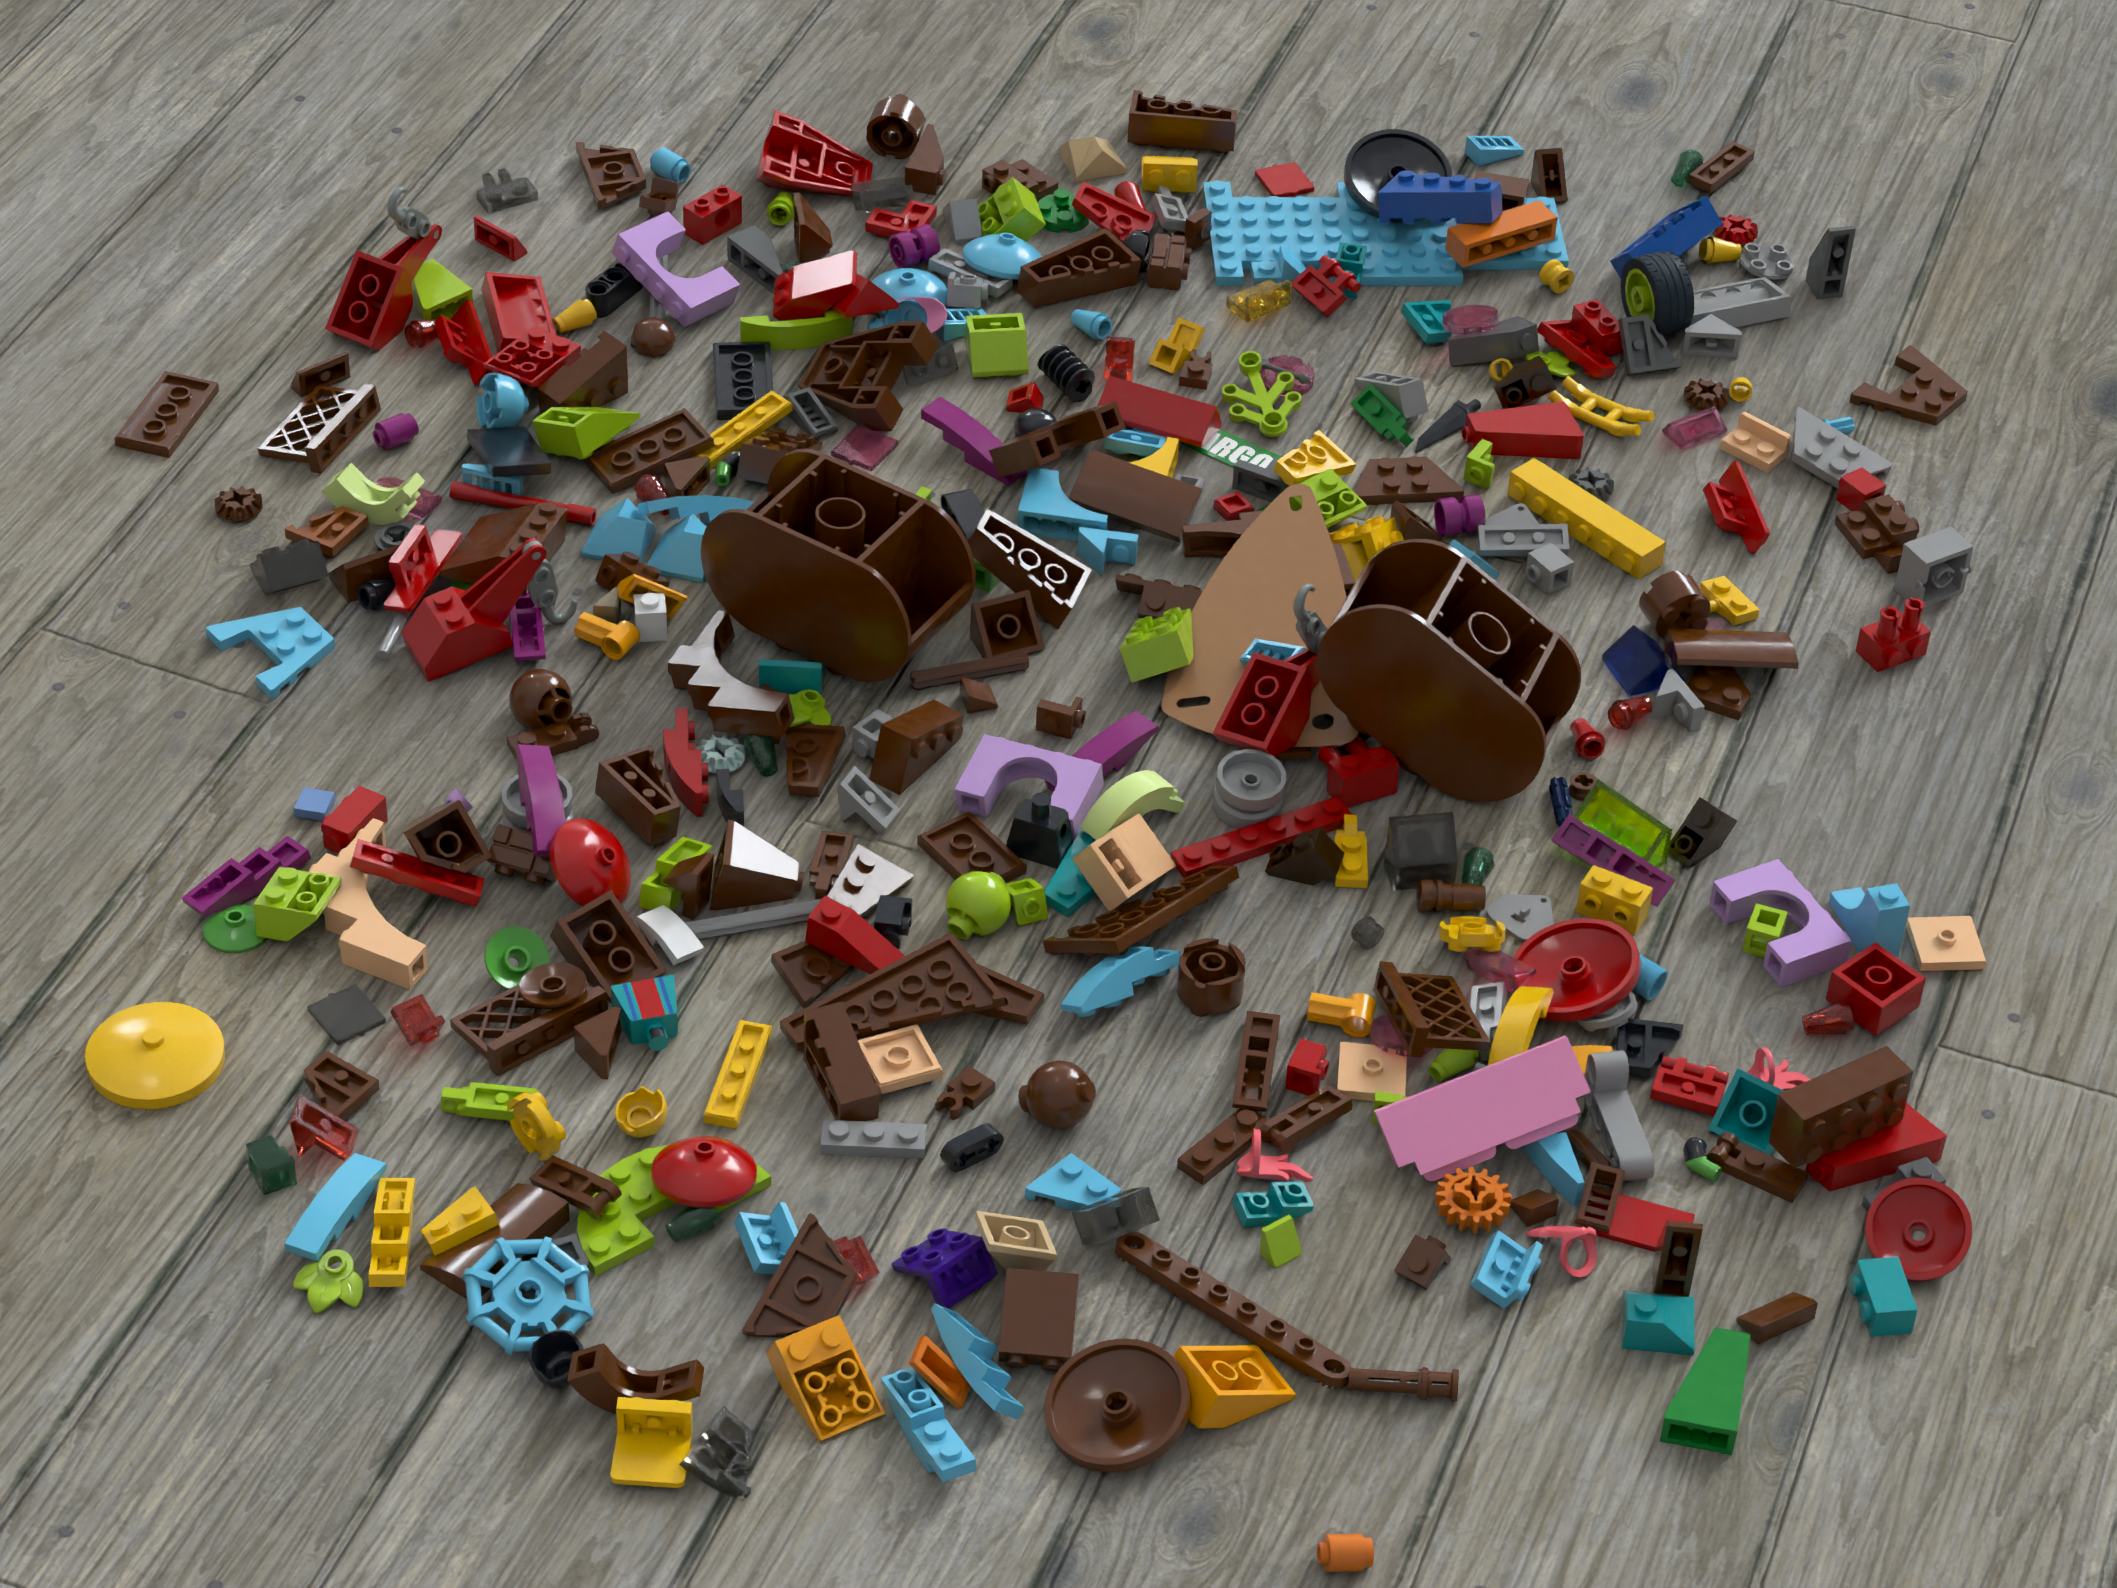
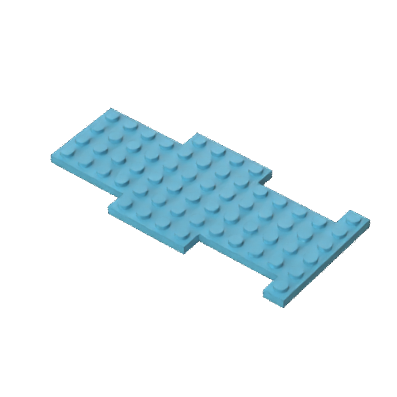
(1311, 227)

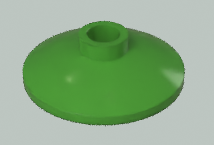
(232, 930)
(518, 944)

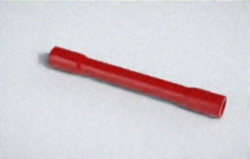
(476, 494)

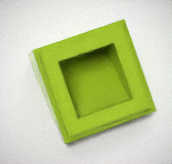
(1280, 1242)

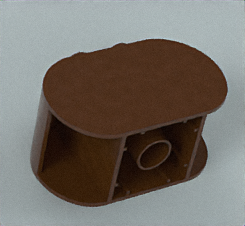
(839, 566)
(1448, 671)

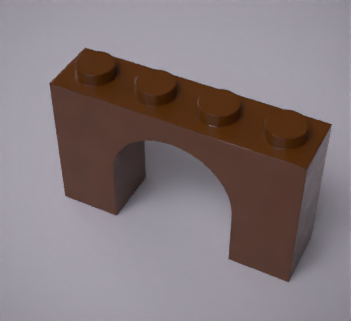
(1048, 441)

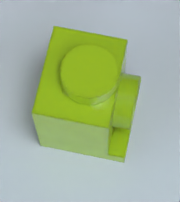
(1764, 926)

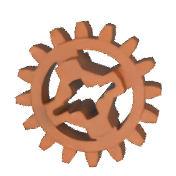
(1473, 1199)

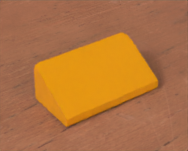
(638, 585)

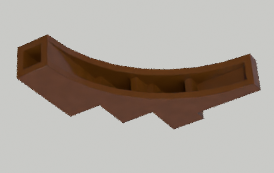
(1219, 538)

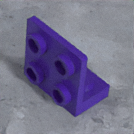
(951, 1263)

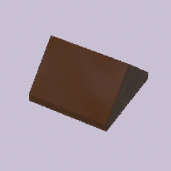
(353, 573)
(1005, 625)

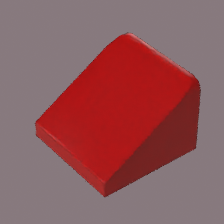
(1024, 398)

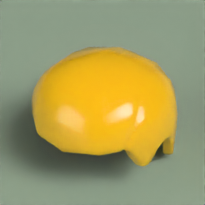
(641, 1112)

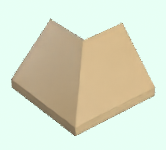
(1091, 158)
(1016, 1241)

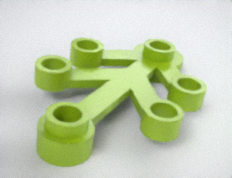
(1272, 422)

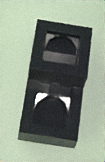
(729, 801)

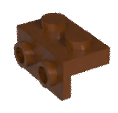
(620, 566)

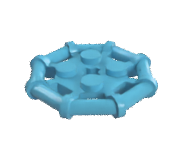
(519, 1274)

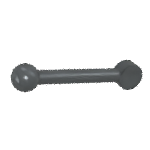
(1303, 378)

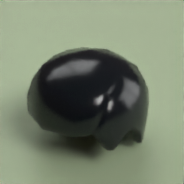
(1139, 242)
(1032, 420)
(552, 1357)

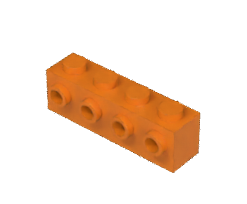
(1509, 233)

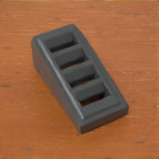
(808, 399)

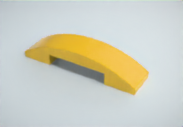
(1519, 1022)

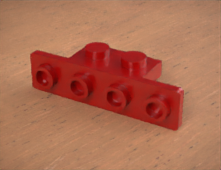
(465, 341)
(1737, 508)
(418, 564)

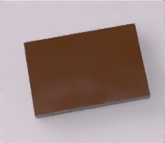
(970, 846)

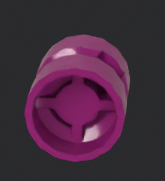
(913, 246)
(1454, 515)

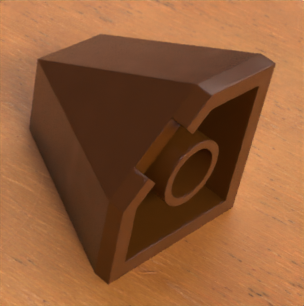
(447, 838)

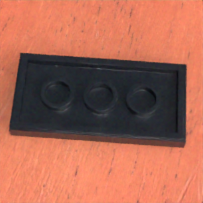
(740, 376)
(509, 451)

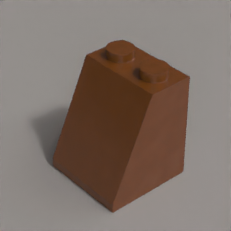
(1038, 1318)

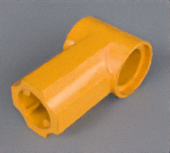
(613, 638)
(1352, 1014)

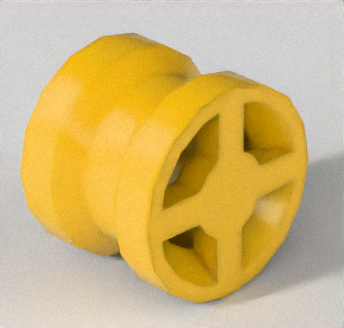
(1556, 276)

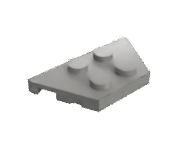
(1830, 452)

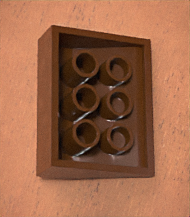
(500, 534)

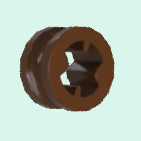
(1578, 779)

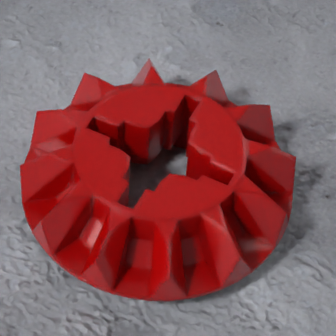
(1737, 230)

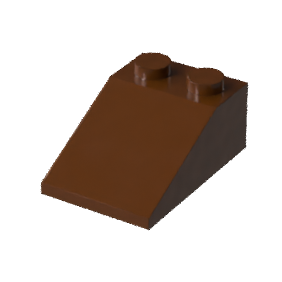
(606, 944)

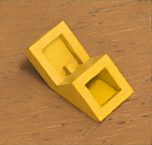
(1183, 339)

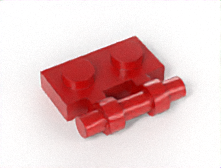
(1319, 291)
(1689, 1085)

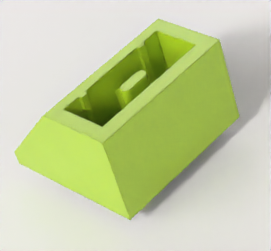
(1011, 211)
(996, 345)
(1333, 497)
(292, 902)

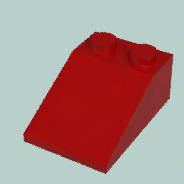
(814, 286)

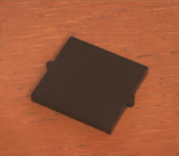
(346, 1014)

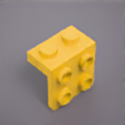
(1170, 172)
(1374, 534)
(651, 1442)

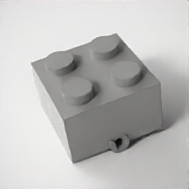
(1934, 567)

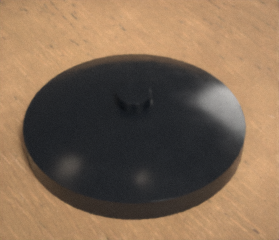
(1381, 157)

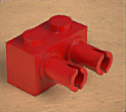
(1895, 637)
(1362, 775)

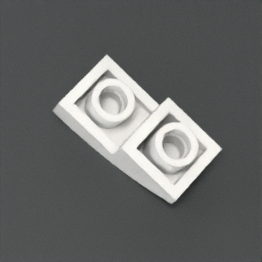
(671, 932)

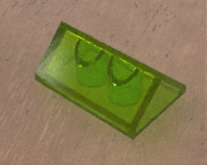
(1625, 823)

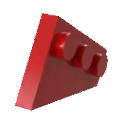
(1111, 212)
(1575, 348)

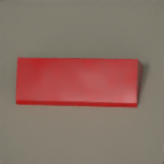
(864, 300)
(1162, 412)

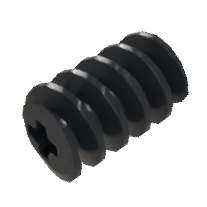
(1067, 372)

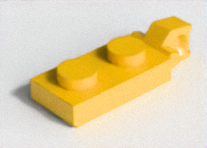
(1354, 865)

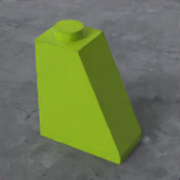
(438, 291)

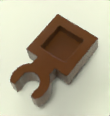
(1196, 372)
(966, 1089)

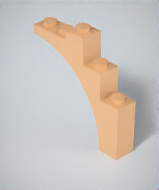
(366, 937)

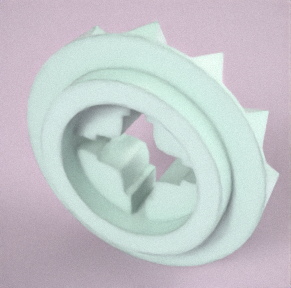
(733, 756)

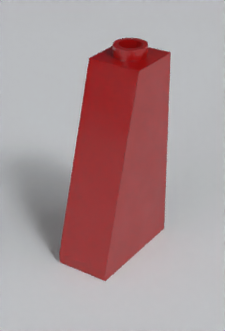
(1527, 431)
(1880, 1153)

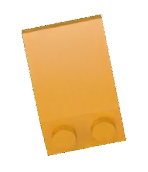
(1230, 1383)

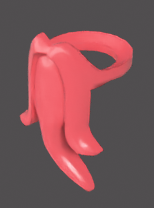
(1775, 1074)
(1268, 1167)
(1569, 1233)

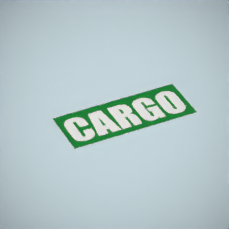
(1231, 448)

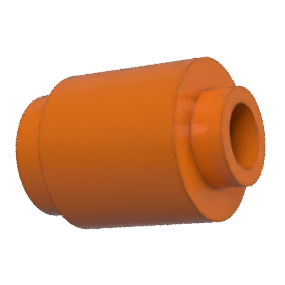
(1345, 1552)

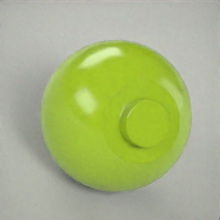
(977, 904)

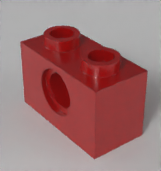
(712, 214)

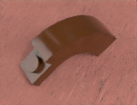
(604, 1378)

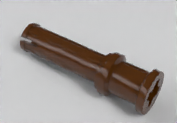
(1425, 1382)

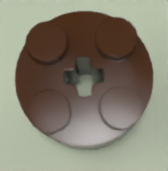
(895, 127)
(1675, 603)
(1210, 977)

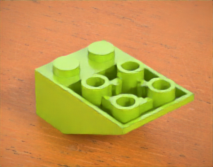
(580, 429)
(1158, 644)

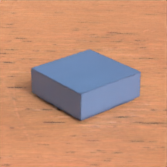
(314, 804)

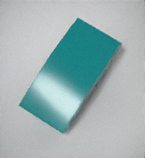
(1351, 259)
(1267, 1207)

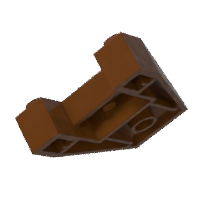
(860, 370)

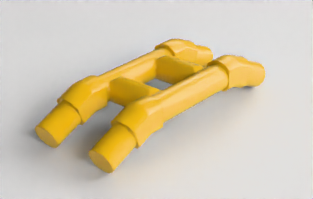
(1615, 410)

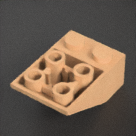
(1123, 862)

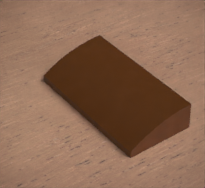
(1135, 495)
(1730, 648)
(522, 1214)

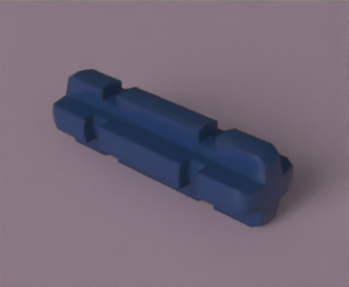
(1560, 799)

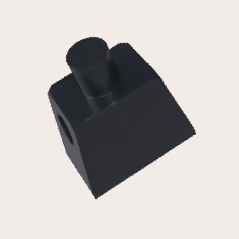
(1040, 832)

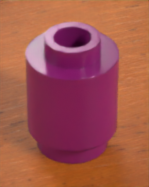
(395, 431)

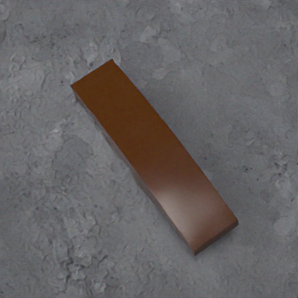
(1256, 1061)

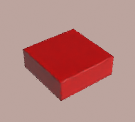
(1231, 505)

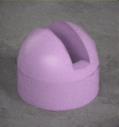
(457, 795)

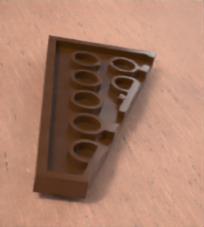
(1136, 920)
(914, 990)

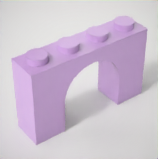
(683, 297)
(1004, 761)
(1795, 957)

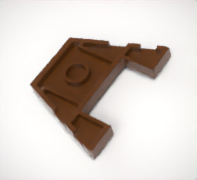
(1924, 397)

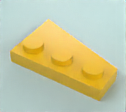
(1313, 458)

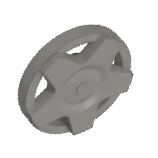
(1615, 1016)

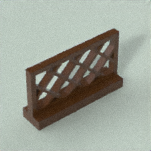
(332, 434)
(1407, 1015)
(535, 1035)

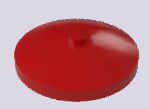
(1586, 964)

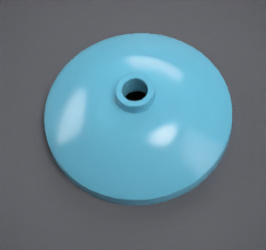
(999, 255)
(911, 283)

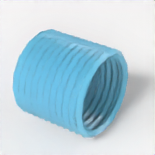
(1650, 980)

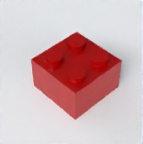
(1876, 988)

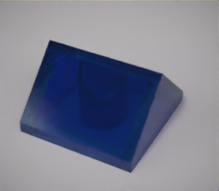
(1638, 662)

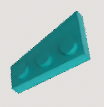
(1068, 886)

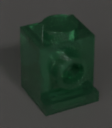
(270, 1165)

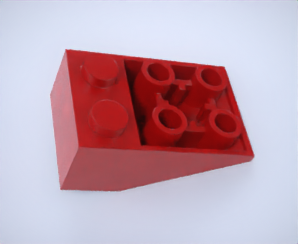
(534, 357)

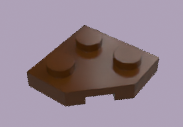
(1720, 690)

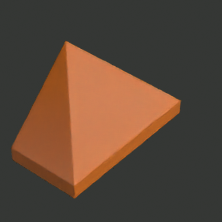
(940, 1372)

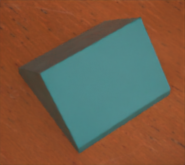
(791, 675)
(1747, 1111)

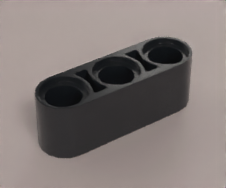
(611, 289)
(963, 509)

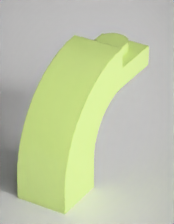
(379, 503)
(1128, 797)

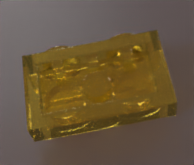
(1260, 299)

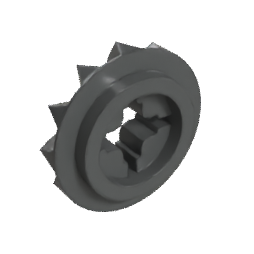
(1602, 483)
(391, 532)

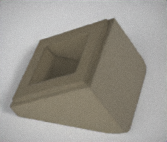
(609, 607)

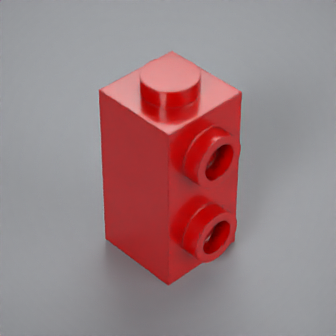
(1598, 326)
(351, 816)

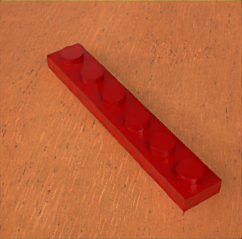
(1259, 837)

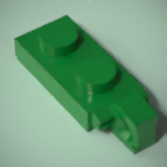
(1382, 415)

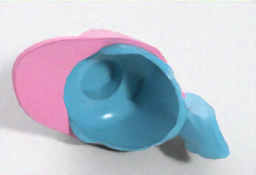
(923, 309)

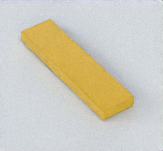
(745, 425)
(737, 1074)

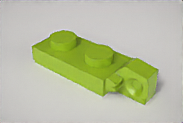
(481, 1100)

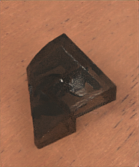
(722, 1455)

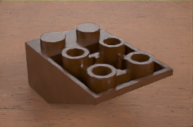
(766, 449)

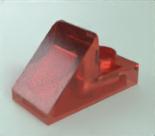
(317, 1126)

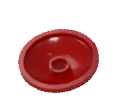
(589, 861)
(703, 1171)
(1923, 1207)

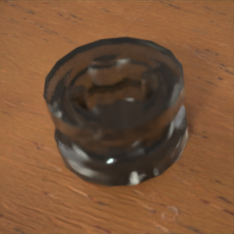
(1367, 933)

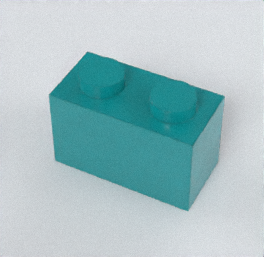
(1883, 1296)

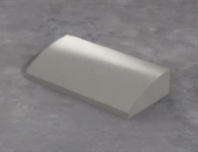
(1742, 302)

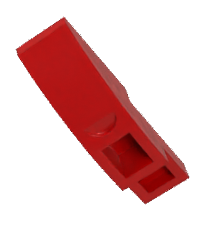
(685, 764)

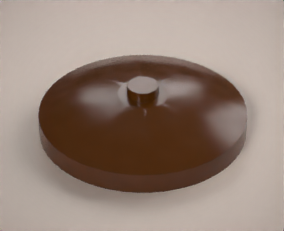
(1117, 1405)

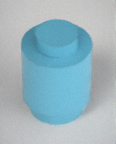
(670, 165)

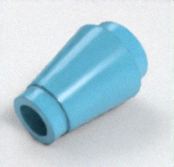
(1094, 324)

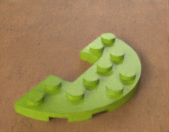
(619, 1230)

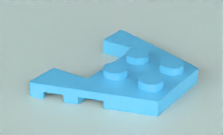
(285, 636)

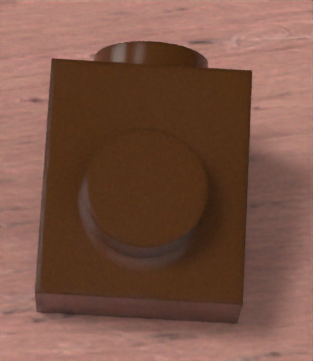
(661, 197)
(1197, 228)
(1059, 718)
(1422, 1260)

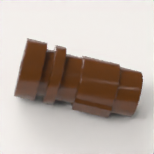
(1449, 896)

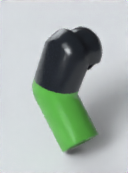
(725, 466)
(1697, 1160)

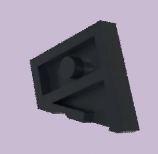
(1647, 1043)

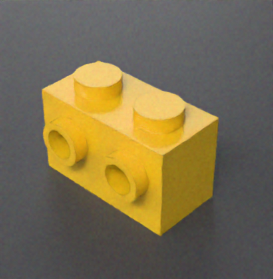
(1614, 899)

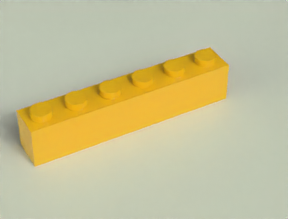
(1587, 518)

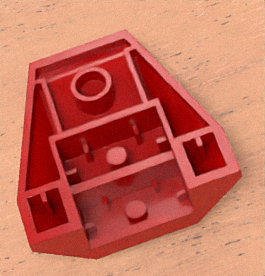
(808, 160)

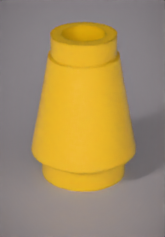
(1718, 250)
(575, 316)

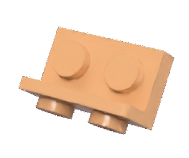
(1757, 443)

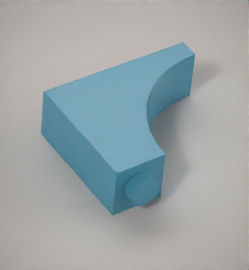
(1049, 512)
(1872, 916)

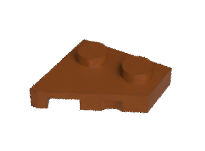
(330, 529)

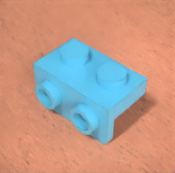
(766, 1237)
(1506, 1269)

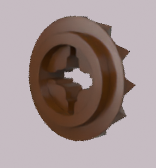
(1713, 394)
(228, 508)

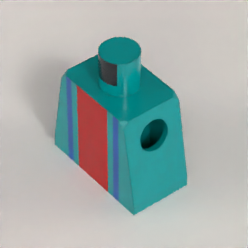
(647, 1010)

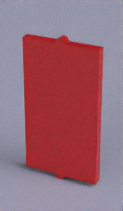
(1638, 1221)

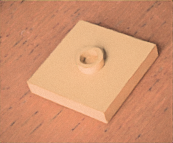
(1945, 943)
(900, 1059)
(1369, 1069)

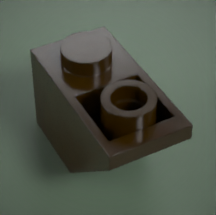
(1524, 383)
(1701, 833)
(1306, 859)

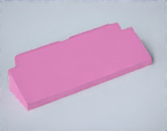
(1494, 1105)

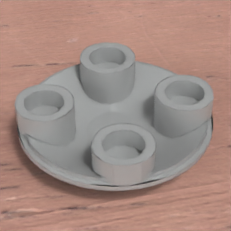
(1767, 261)

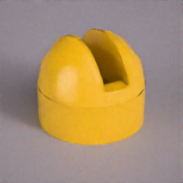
(1504, 367)
(1740, 393)

